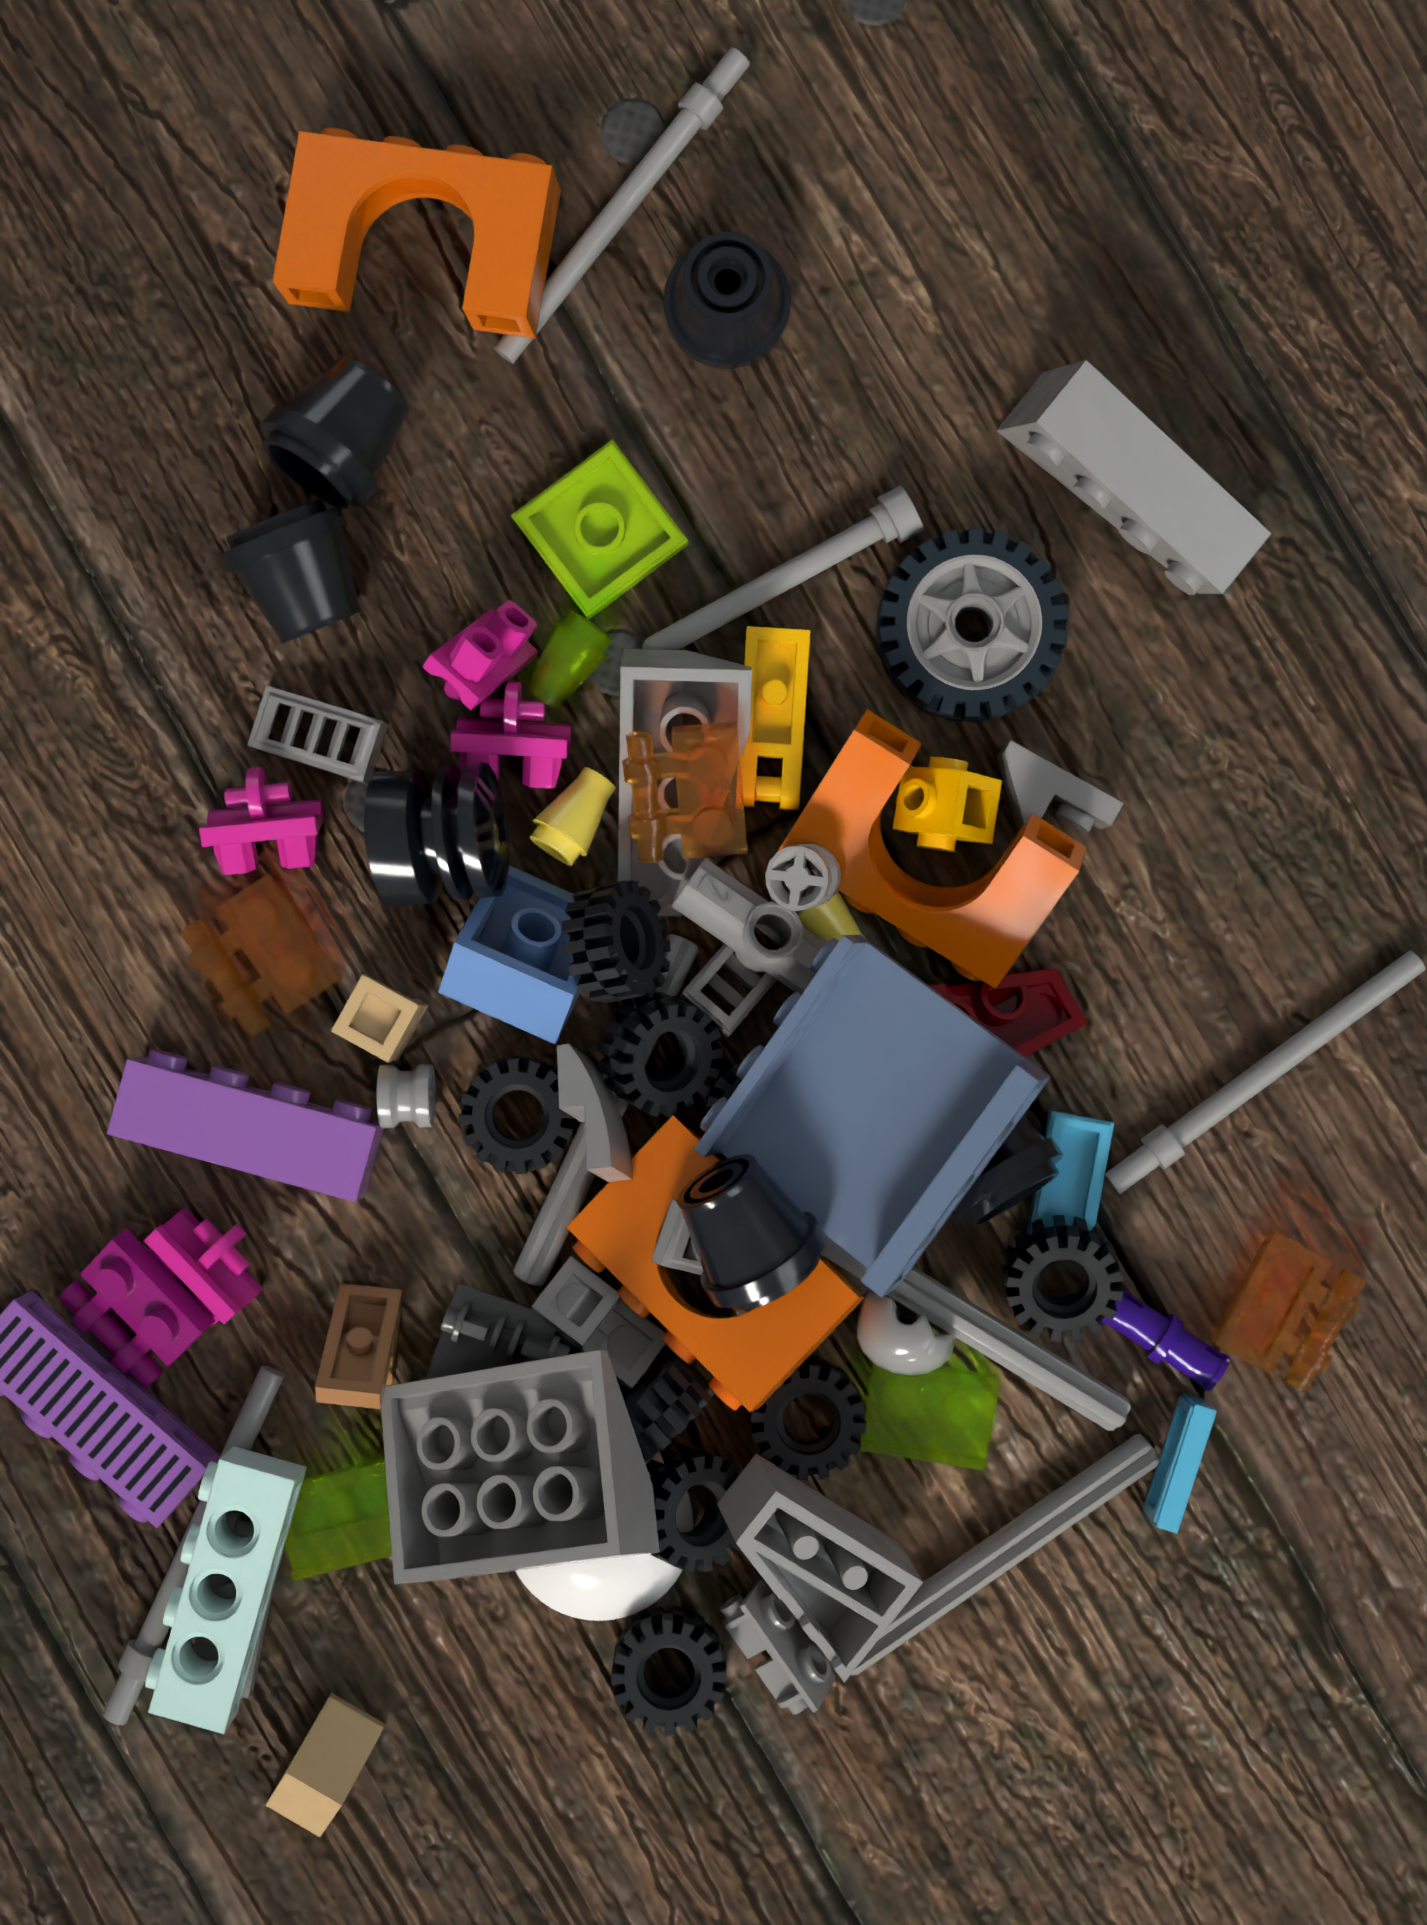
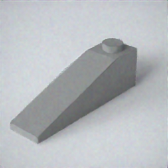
(656, 694)

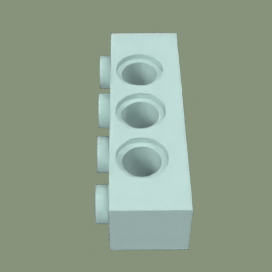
(182, 1682)

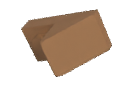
(360, 1346)

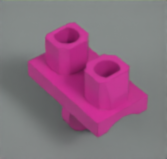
(484, 654)
(539, 743)
(236, 830)
(205, 1263)

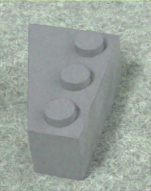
(821, 1560)

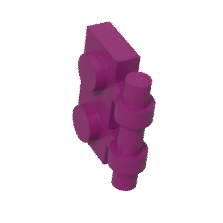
(145, 1298)

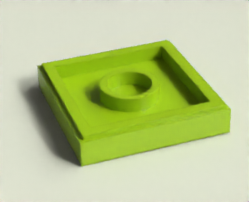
(600, 529)

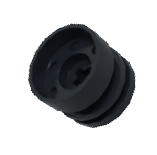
(436, 834)

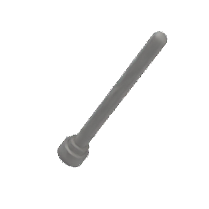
(889, 520)

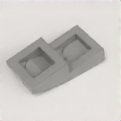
(591, 1101)
(596, 1318)

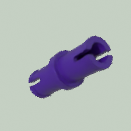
(1168, 1341)

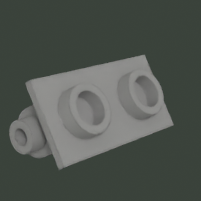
(797, 1669)

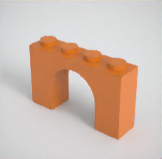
(348, 182)
(972, 925)
(745, 1352)

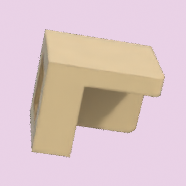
(379, 1019)

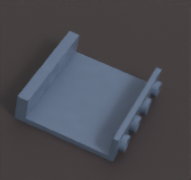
(874, 1106)

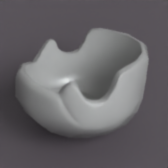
(899, 1346)

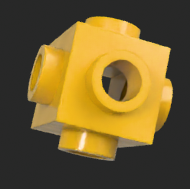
(947, 804)

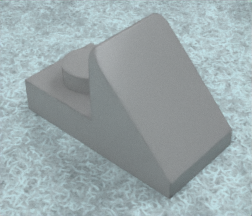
(1036, 782)

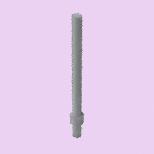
(698, 110)
(1166, 1145)
(140, 1652)

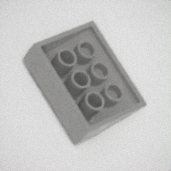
(514, 1470)

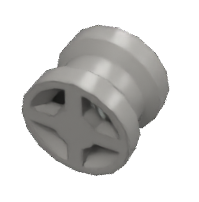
(789, 876)
(406, 1096)

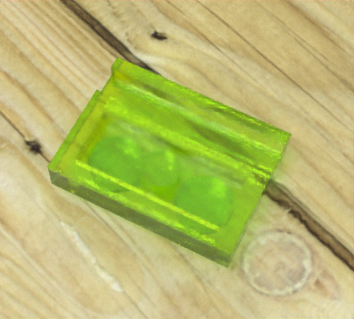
(931, 1415)
(340, 1520)

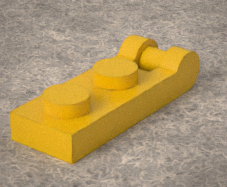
(777, 713)

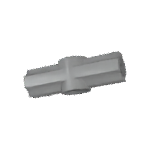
(731, 912)

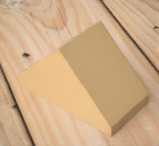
(326, 1765)

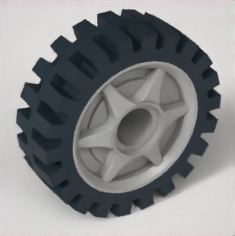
(981, 576)

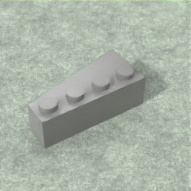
(1134, 477)

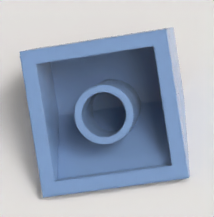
(514, 958)

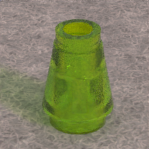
(568, 658)

